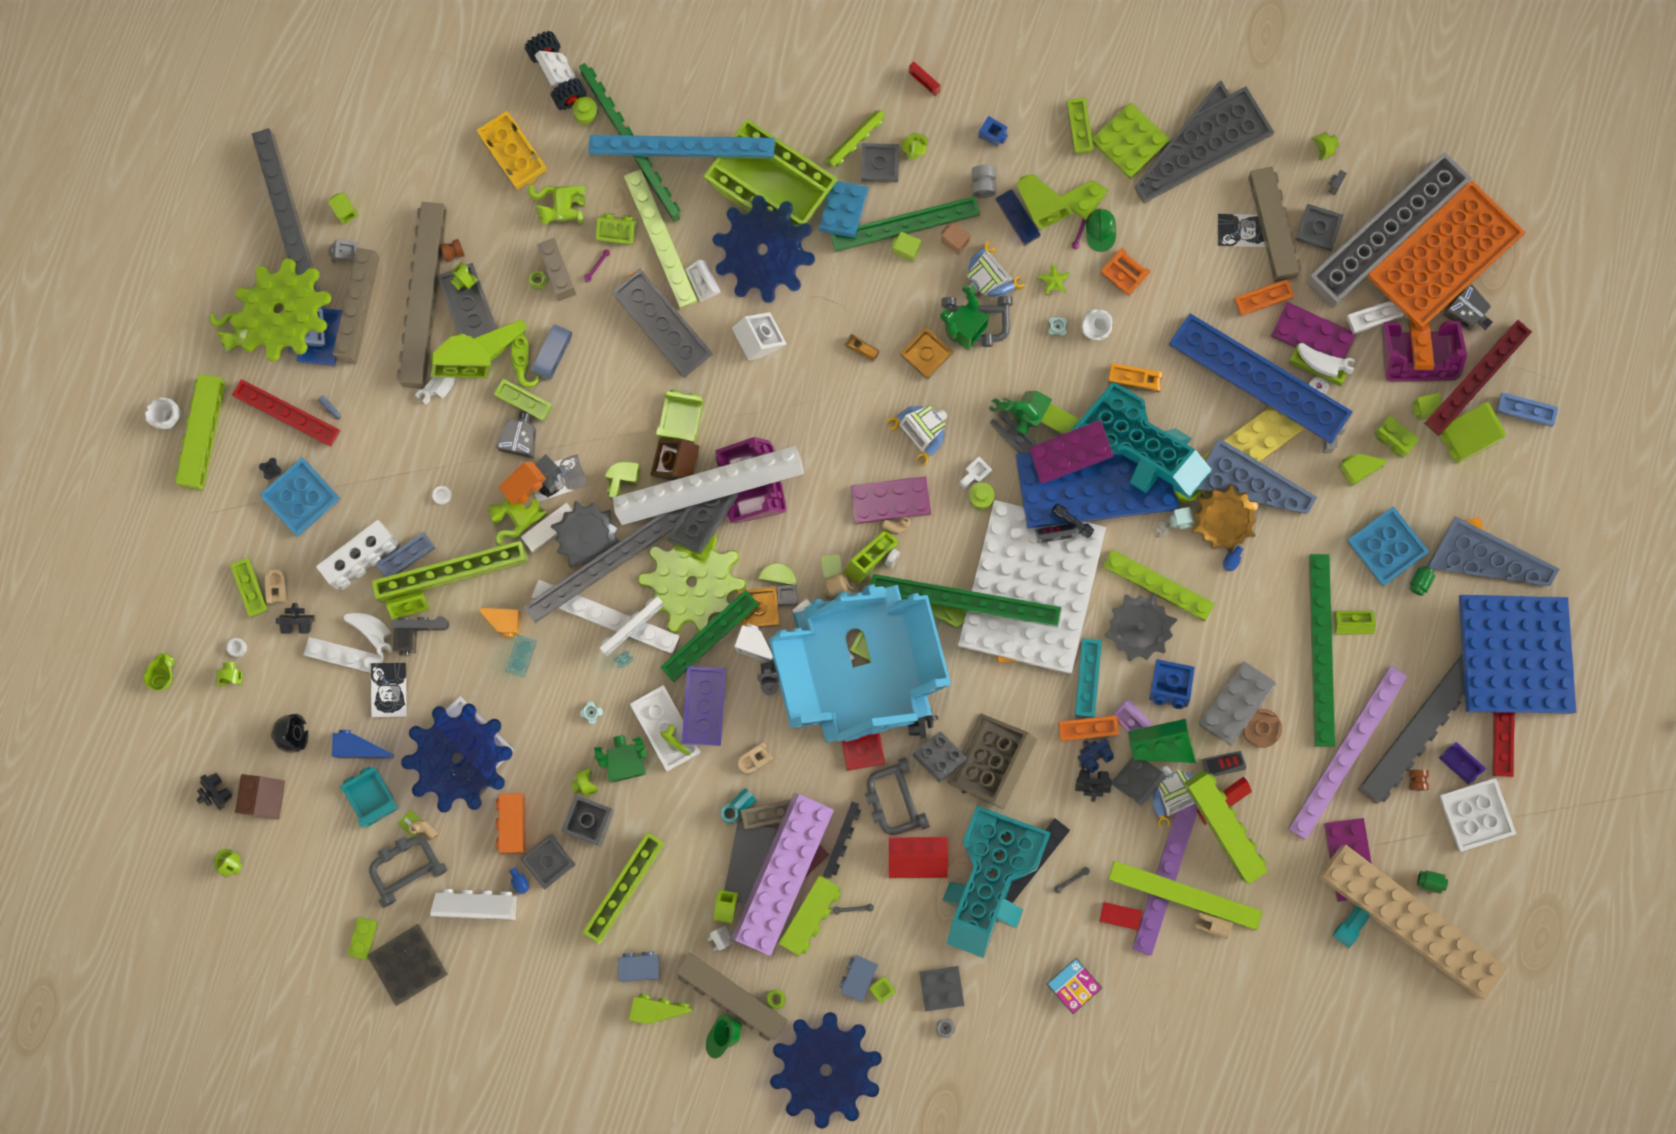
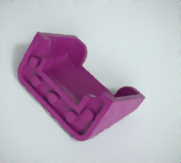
(1447, 347)
(758, 501)

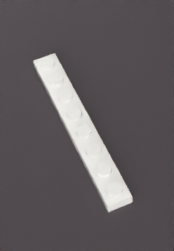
(613, 619)

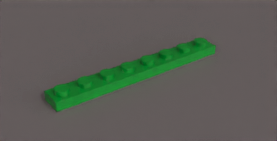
(909, 223)

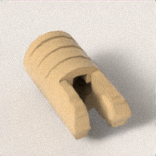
(1217, 925)

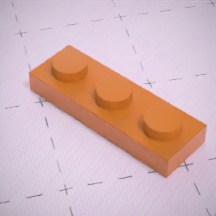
(1264, 297)
(1421, 347)
(1088, 728)

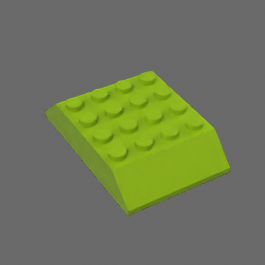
(777, 179)

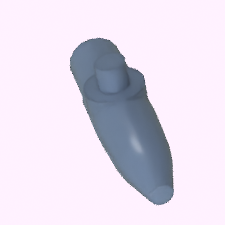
(329, 407)

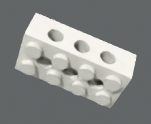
(358, 555)

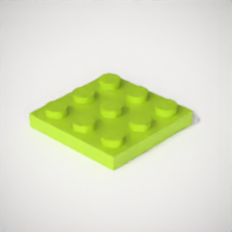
(1130, 140)

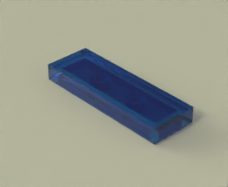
(1018, 217)

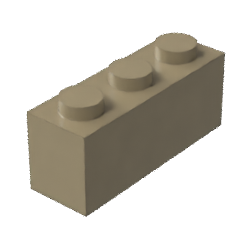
(556, 269)

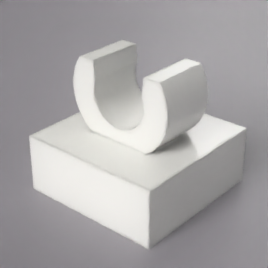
(721, 938)

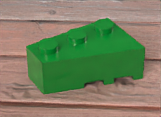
(1163, 743)

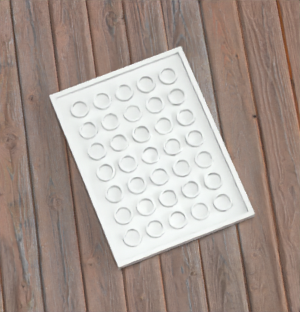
(1043, 573)

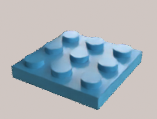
(300, 497)
(1387, 546)

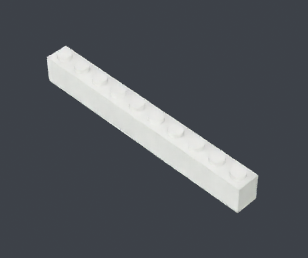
(708, 485)

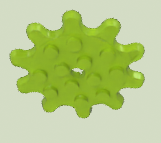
(298, 315)
(698, 602)

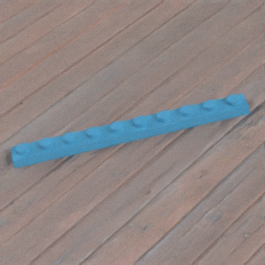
(681, 146)

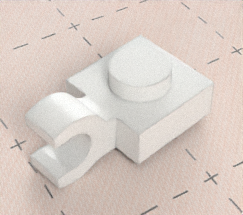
(976, 471)

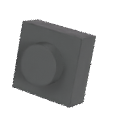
(1336, 181)

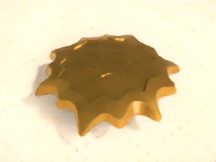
(1225, 518)

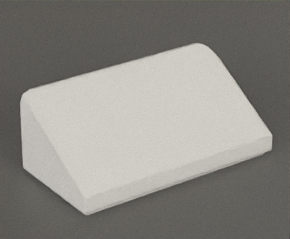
(702, 280)

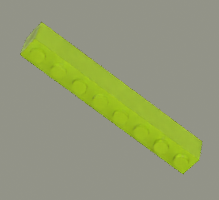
(450, 571)

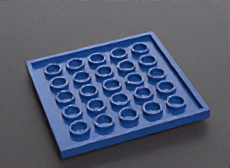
(1517, 654)

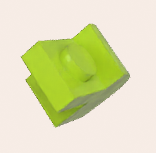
(621, 474)

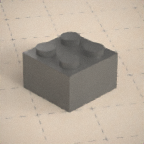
(587, 820)

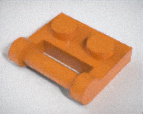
(1121, 276)

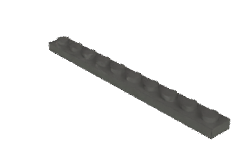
(602, 565)

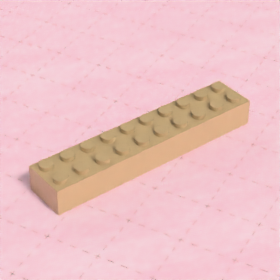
(1413, 922)

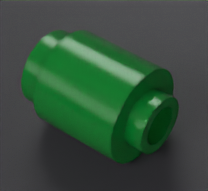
(1422, 581)
(1432, 881)

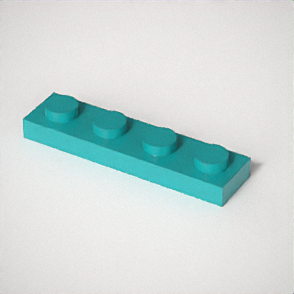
(1088, 678)

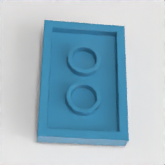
(843, 209)

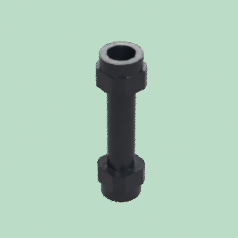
(1060, 512)

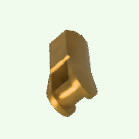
(864, 349)

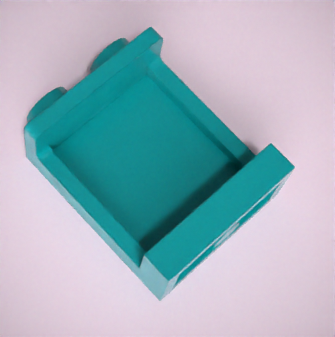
(369, 796)

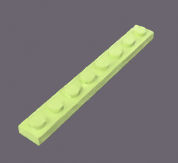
(660, 239)

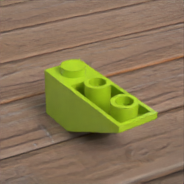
(652, 1011)

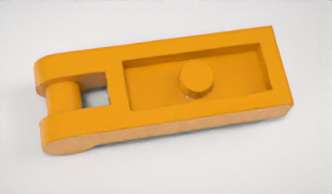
(1135, 377)

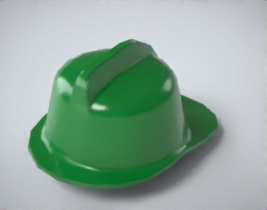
(1101, 230)
(722, 1035)

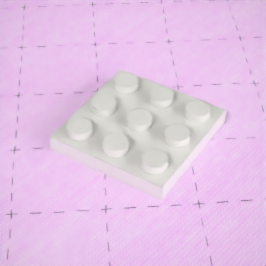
(1477, 815)

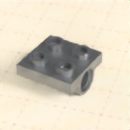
(940, 757)

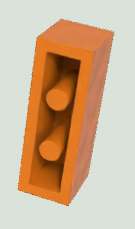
(511, 823)

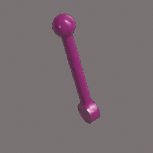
(1075, 245)
(587, 277)

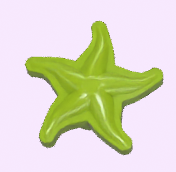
(1054, 280)

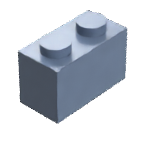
(638, 967)
(858, 978)

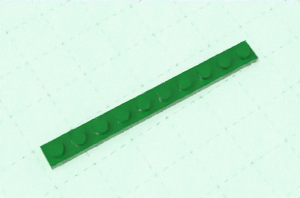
(617, 119)
(975, 601)
(1321, 650)

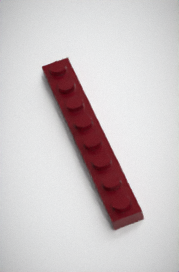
(1477, 378)

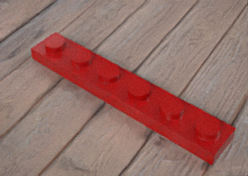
(286, 413)

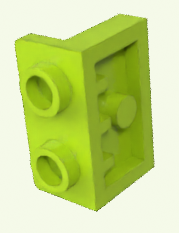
(615, 229)
(1396, 436)

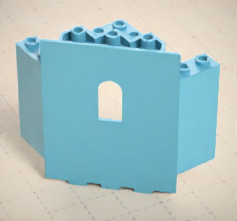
(870, 698)

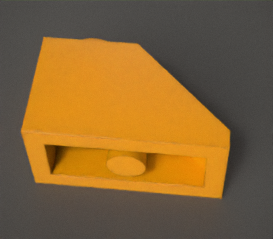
(505, 621)

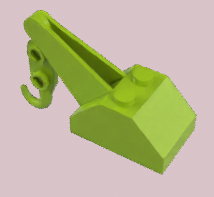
(472, 358)

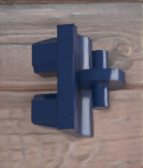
(1093, 752)

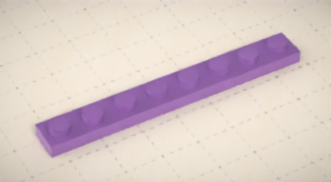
(1167, 868)

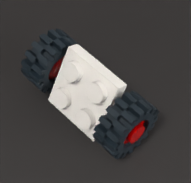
(555, 66)

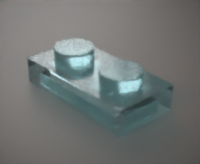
(521, 655)

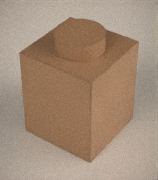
(955, 237)

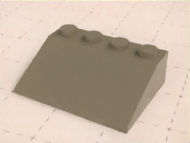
(994, 760)

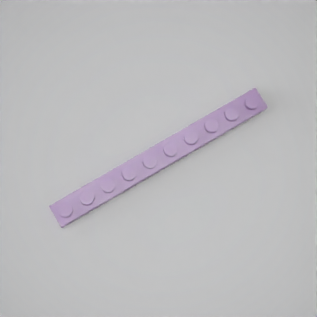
(1347, 753)

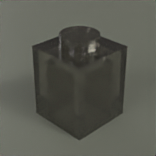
(404, 641)

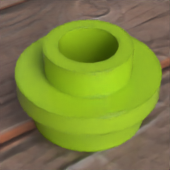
(537, 274)
(771, 1004)

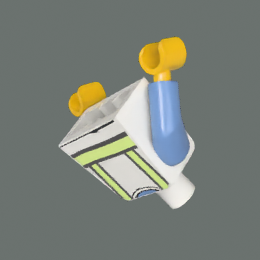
(989, 275)
(923, 427)
(1171, 794)

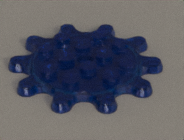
(783, 249)
(435, 755)
(831, 1092)

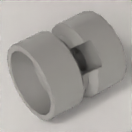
(984, 181)

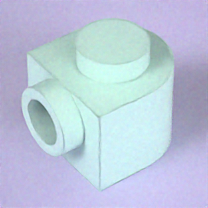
(1182, 518)

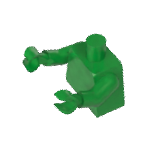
(967, 322)
(1027, 411)
(623, 760)

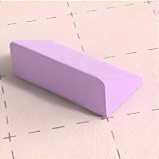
(1131, 717)

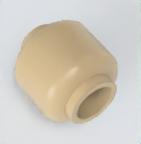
(836, 585)

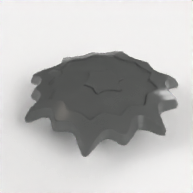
(585, 533)
(1140, 627)

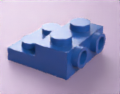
(1171, 684)

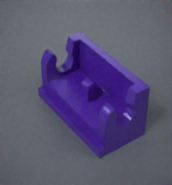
(1462, 763)

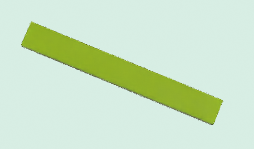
(1185, 895)

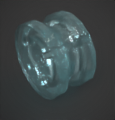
(624, 659)

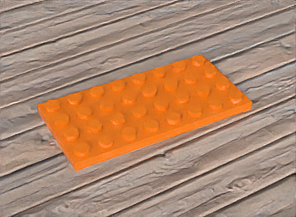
(1446, 254)

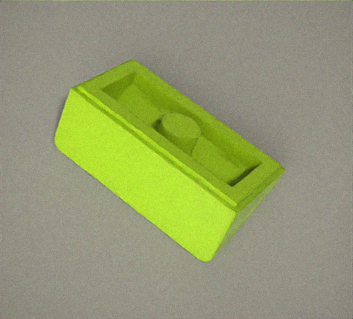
(1354, 622)

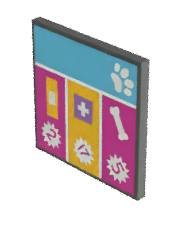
(1074, 986)

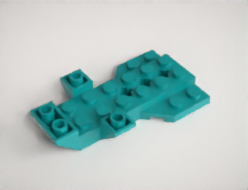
(1156, 452)
(984, 899)

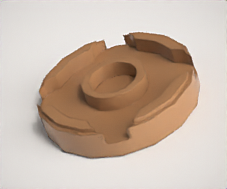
(1263, 729)

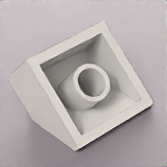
(758, 335)
(752, 644)

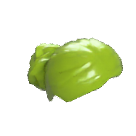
(159, 672)

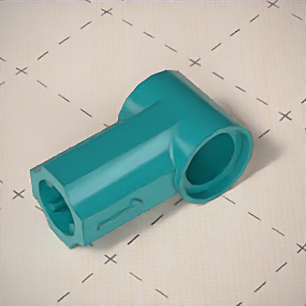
(741, 801)
(1349, 930)

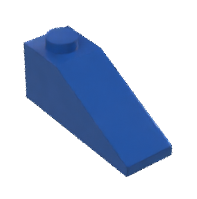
(352, 746)

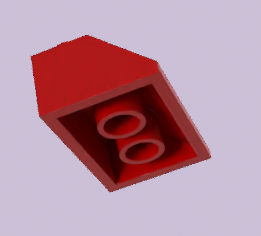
(918, 857)

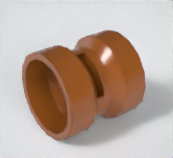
(452, 250)
(1419, 780)

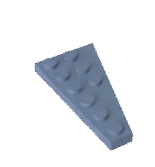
(1254, 478)
(1483, 554)

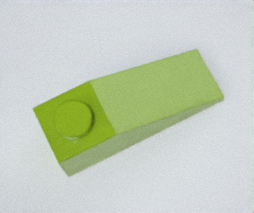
(870, 557)

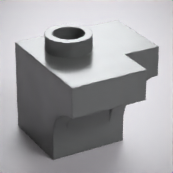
(549, 470)

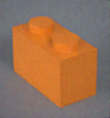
(522, 483)

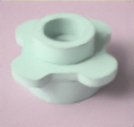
(1057, 321)
(586, 712)

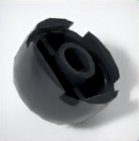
(289, 733)

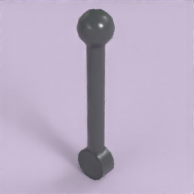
(1085, 871)
(837, 910)

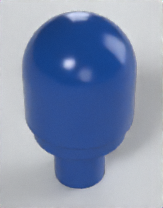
(1232, 559)
(519, 881)

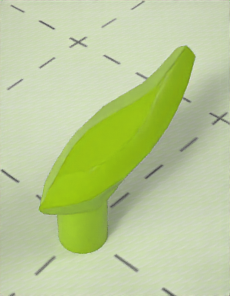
(667, 736)

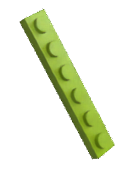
(1158, 585)

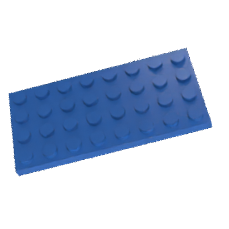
(1090, 493)

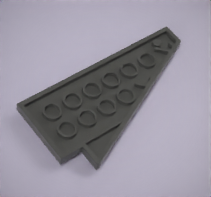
(1213, 134)

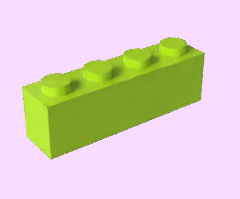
(810, 915)

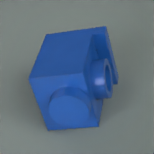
(993, 126)

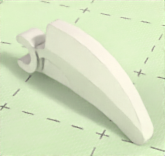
(1325, 363)
(436, 386)
(372, 629)

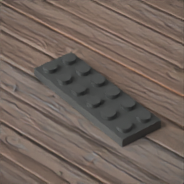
(662, 323)

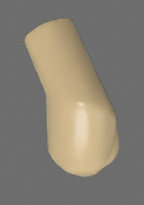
(897, 527)
(423, 827)

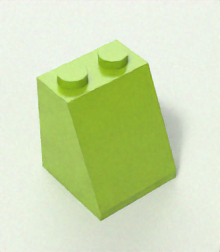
(1042, 202)
(1473, 433)

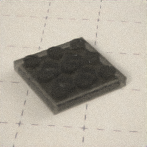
(407, 964)

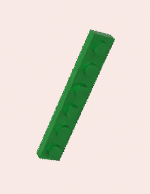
(710, 635)

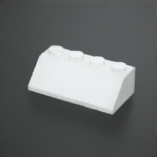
(474, 905)

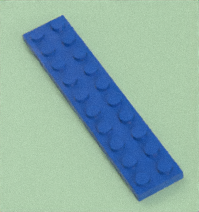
(1260, 378)

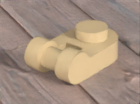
(275, 580)
(748, 762)

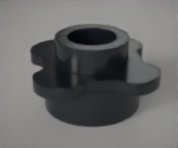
(268, 474)

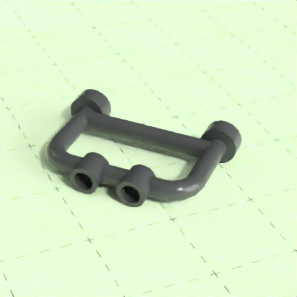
(1004, 303)
(878, 814)
(386, 855)

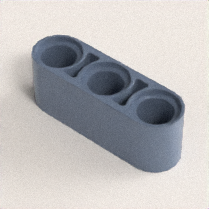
(552, 352)

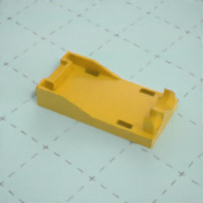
(512, 150)

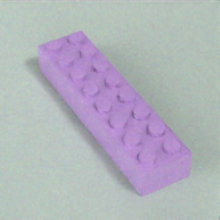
(782, 874)

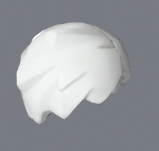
(1097, 324)
(163, 413)

